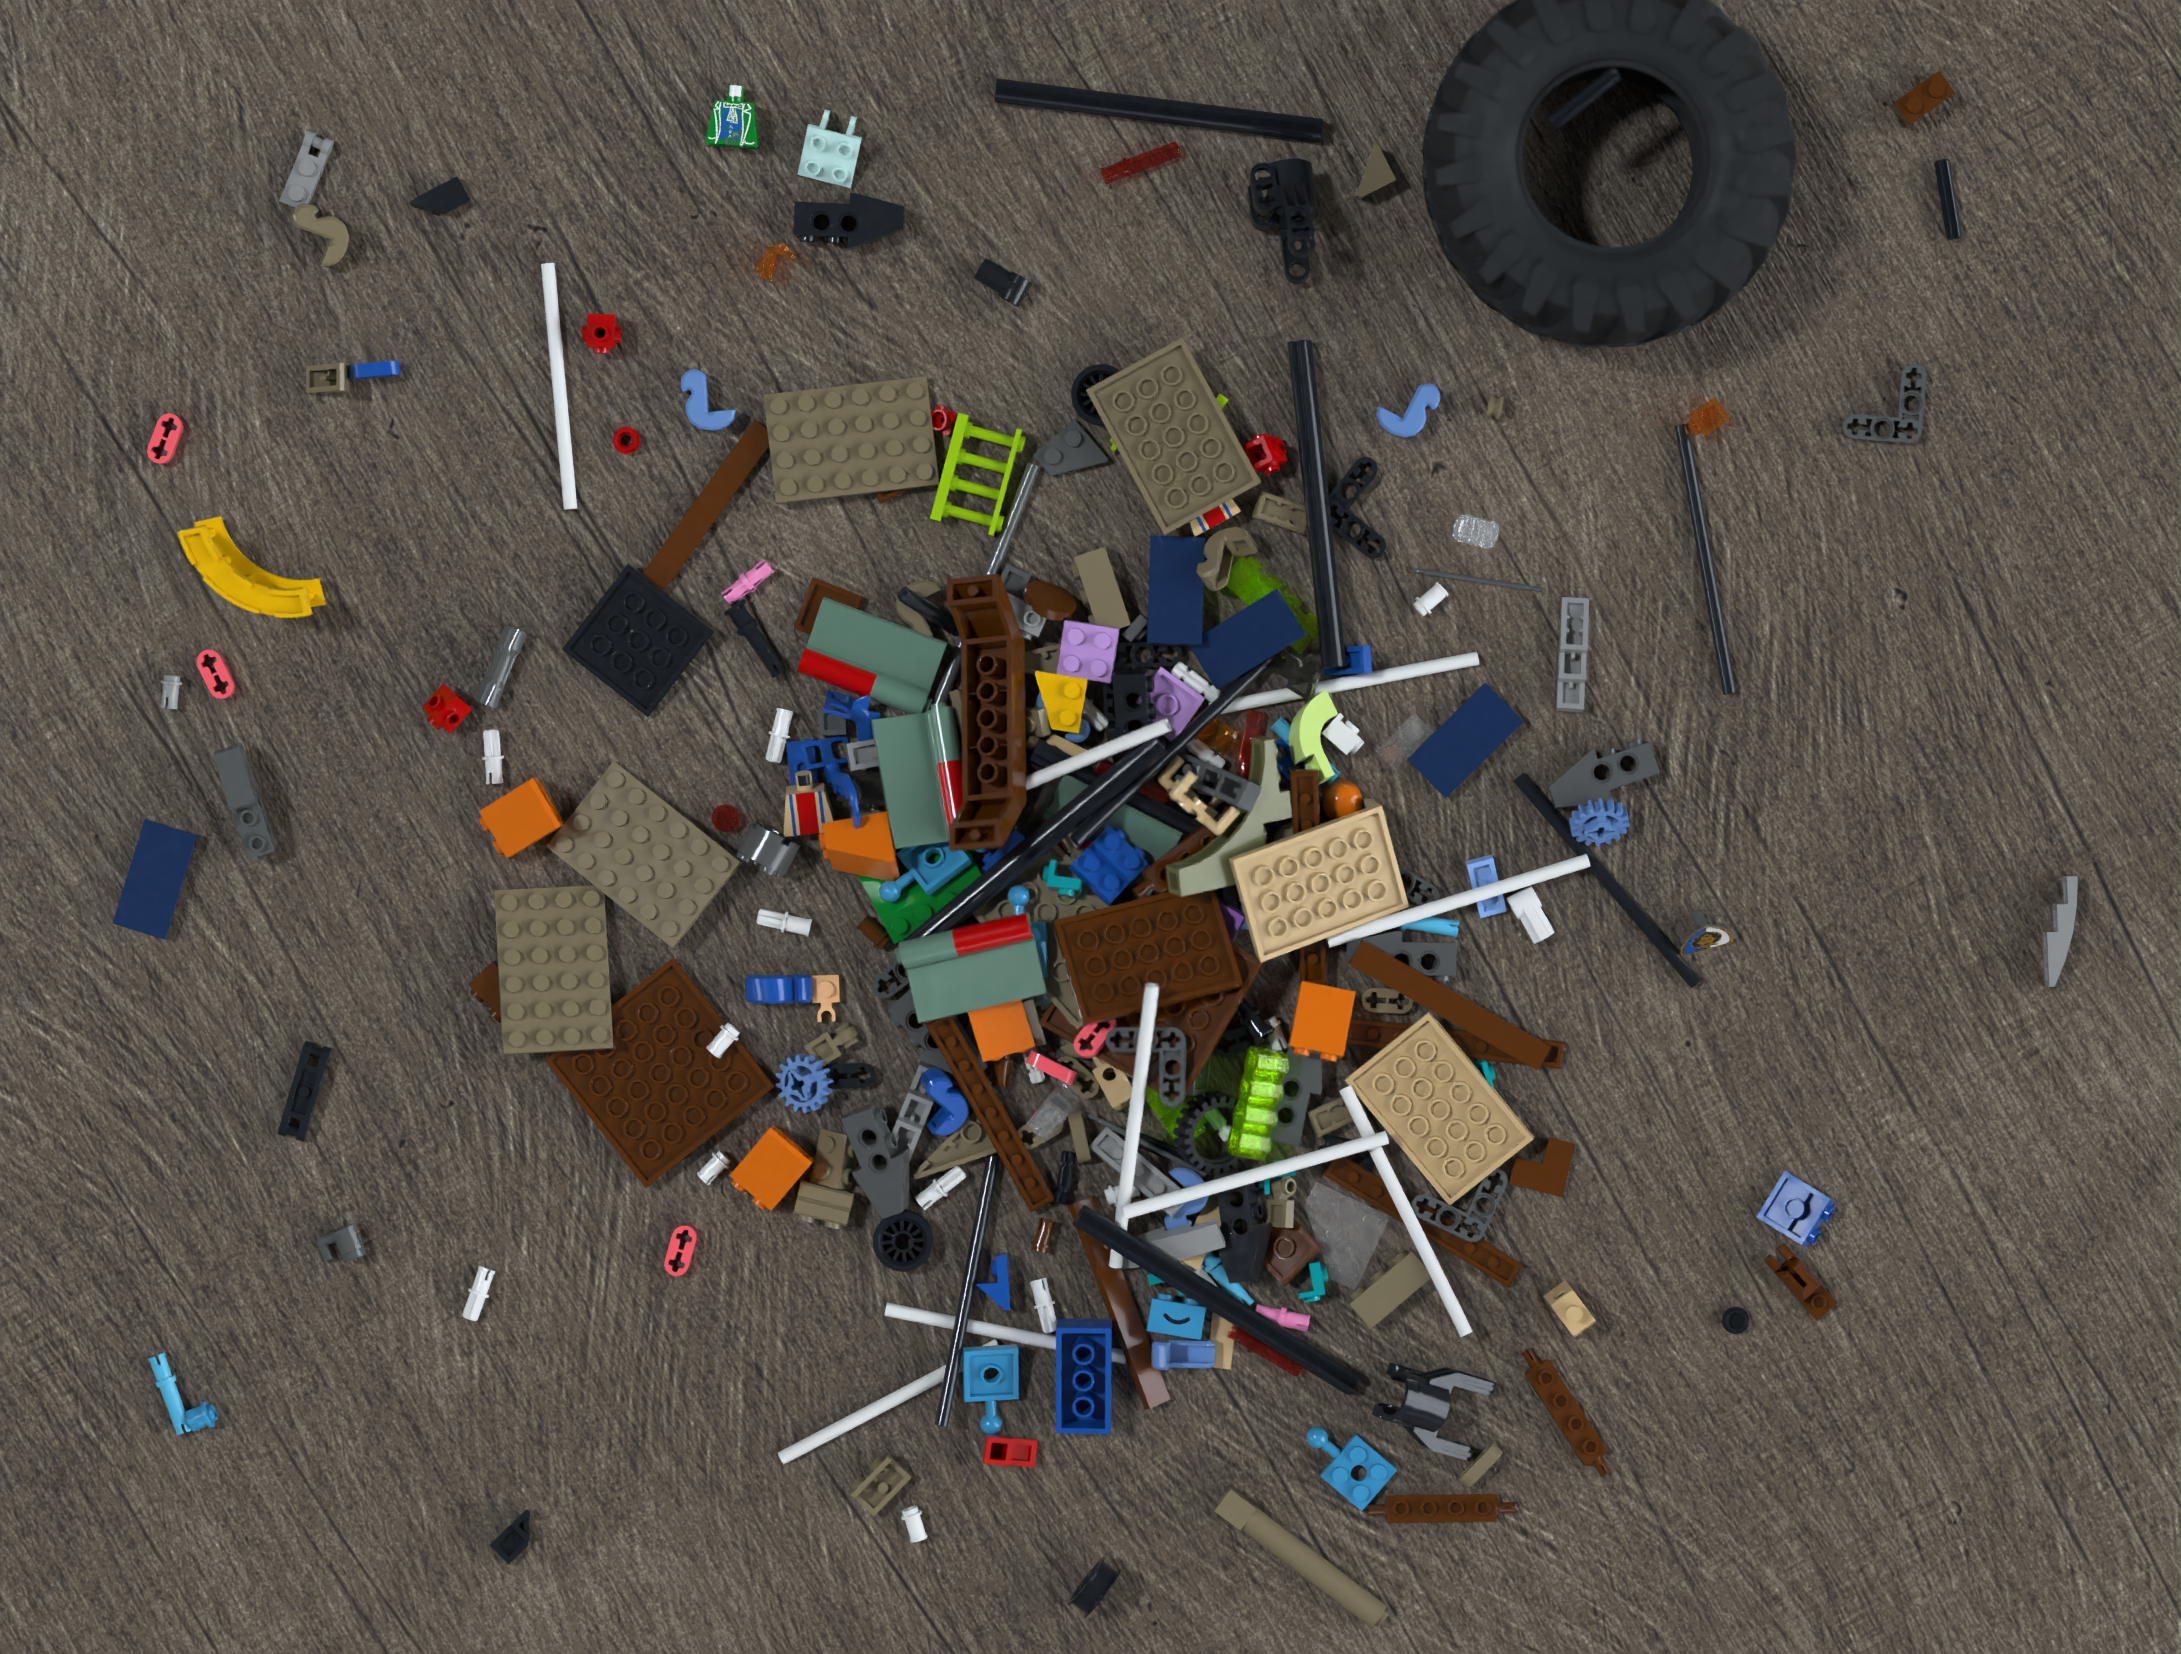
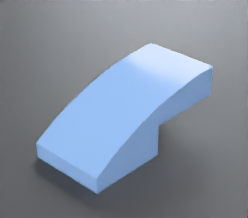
(1483, 872)

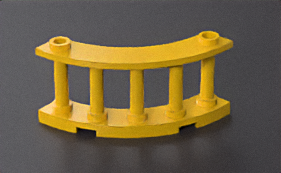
(241, 580)

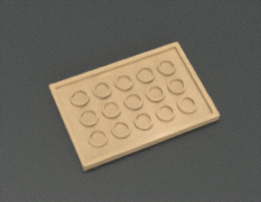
(1319, 882)
(1439, 1108)

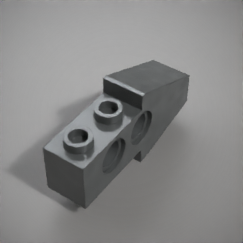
(1219, 783)
(1579, 784)
(244, 800)
(1392, 944)
(900, 1015)
(1308, 1076)
(882, 1183)

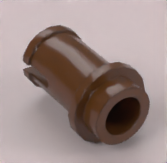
(874, 932)
(1002, 1071)
(1043, 1235)

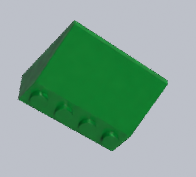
(914, 904)

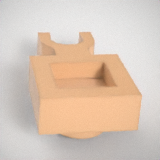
(825, 991)

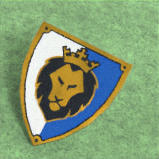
(1705, 936)

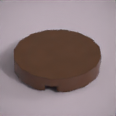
(1049, 600)

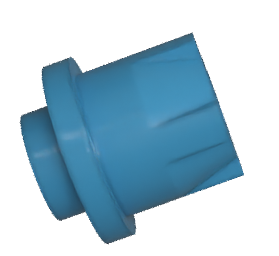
(201, 1416)

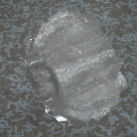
(1475, 531)

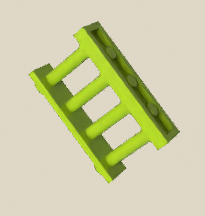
(958, 455)

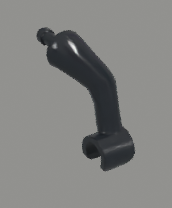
(1368, 1163)

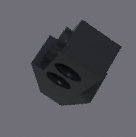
(874, 219)
(1126, 682)
(1243, 1251)

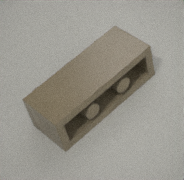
(1100, 589)
(1389, 1288)

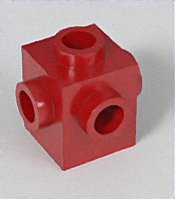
(594, 325)
(1266, 453)
(446, 709)

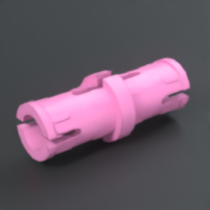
(747, 582)
(1285, 1318)

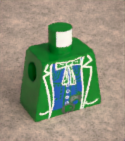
(733, 122)

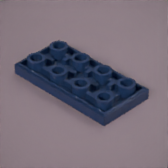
(1175, 591)
(1247, 639)
(1465, 740)
(155, 879)

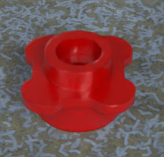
(937, 419)

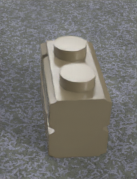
(823, 1203)

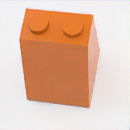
(520, 818)
(862, 850)
(1321, 1021)
(1001, 1030)
(771, 1168)

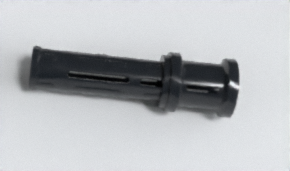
(748, 627)
(1253, 1022)

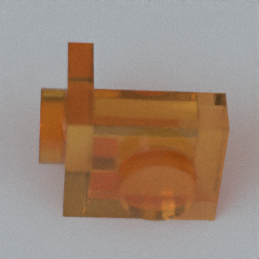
(767, 264)
(1707, 418)
(1218, 736)

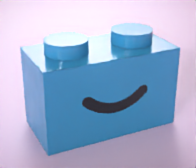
(1176, 1316)

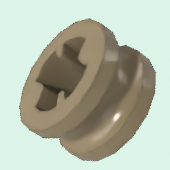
(1494, 406)

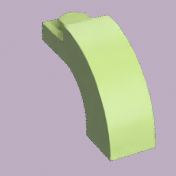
(1305, 735)

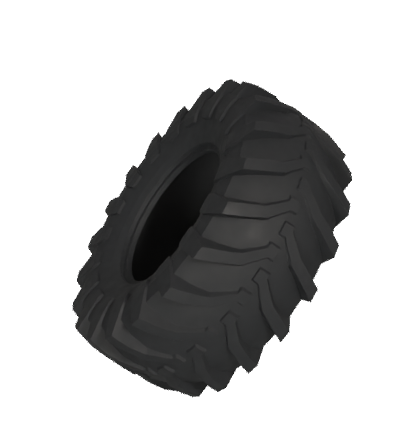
(1582, 291)

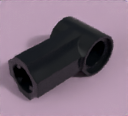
(1007, 285)

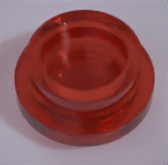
(725, 818)

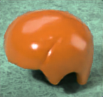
(1341, 799)

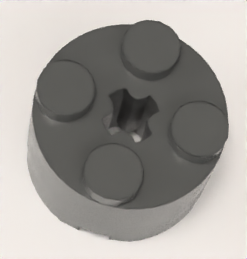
(768, 849)

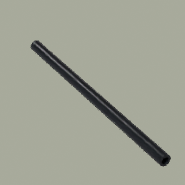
(1705, 559)
(1172, 749)
(1608, 881)
(967, 1291)

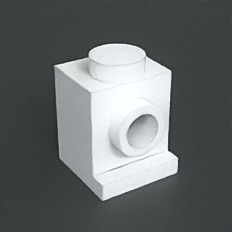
(1343, 735)

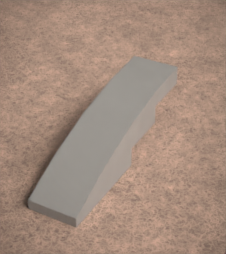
(1572, 654)
(2058, 941)
(912, 1114)
(1183, 1241)

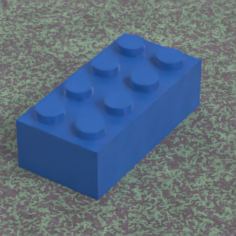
(1084, 1376)

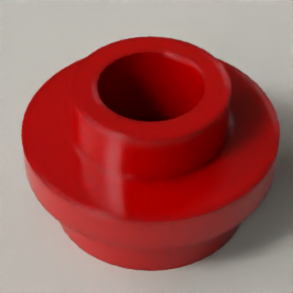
(626, 431)

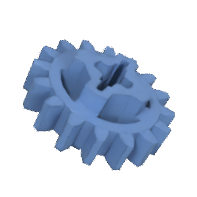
(1599, 822)
(804, 1083)

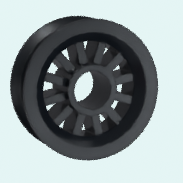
(1079, 382)
(892, 1262)
(1094, 1587)

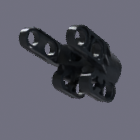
(1290, 208)
(1429, 1404)

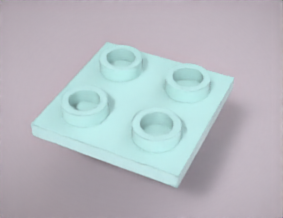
(830, 154)

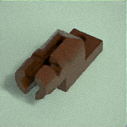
(1801, 1283)

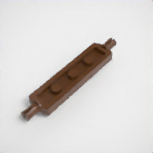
(1156, 874)
(1565, 1412)
(1441, 1508)

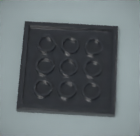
(638, 640)

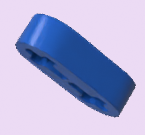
(374, 370)

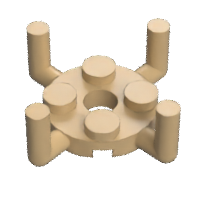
(1188, 798)

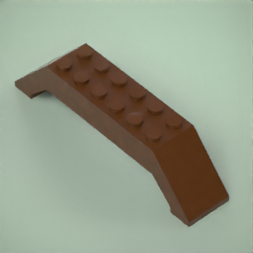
(990, 713)

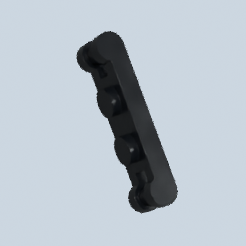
(304, 1091)

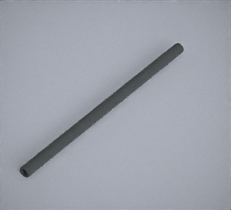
(993, 567)

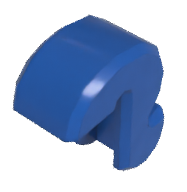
(778, 988)
(950, 1097)

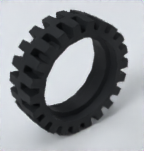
(1186, 1133)

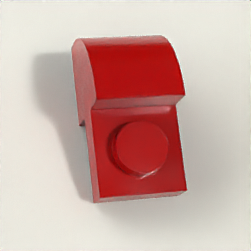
(1008, 1450)

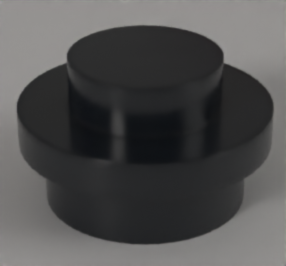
(1735, 1320)

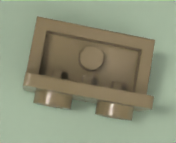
(834, 1161)
(880, 1484)

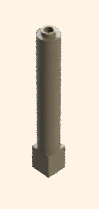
(1300, 1557)

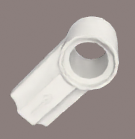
(1528, 909)

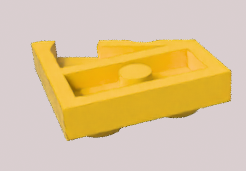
(1063, 700)

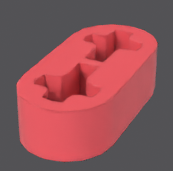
(158, 437)
(209, 676)
(1098, 1041)
(1051, 1067)
(674, 1248)

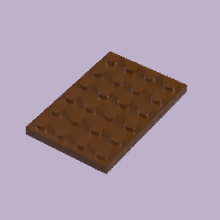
(1144, 941)

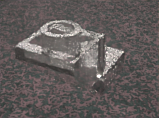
(1053, 1110)

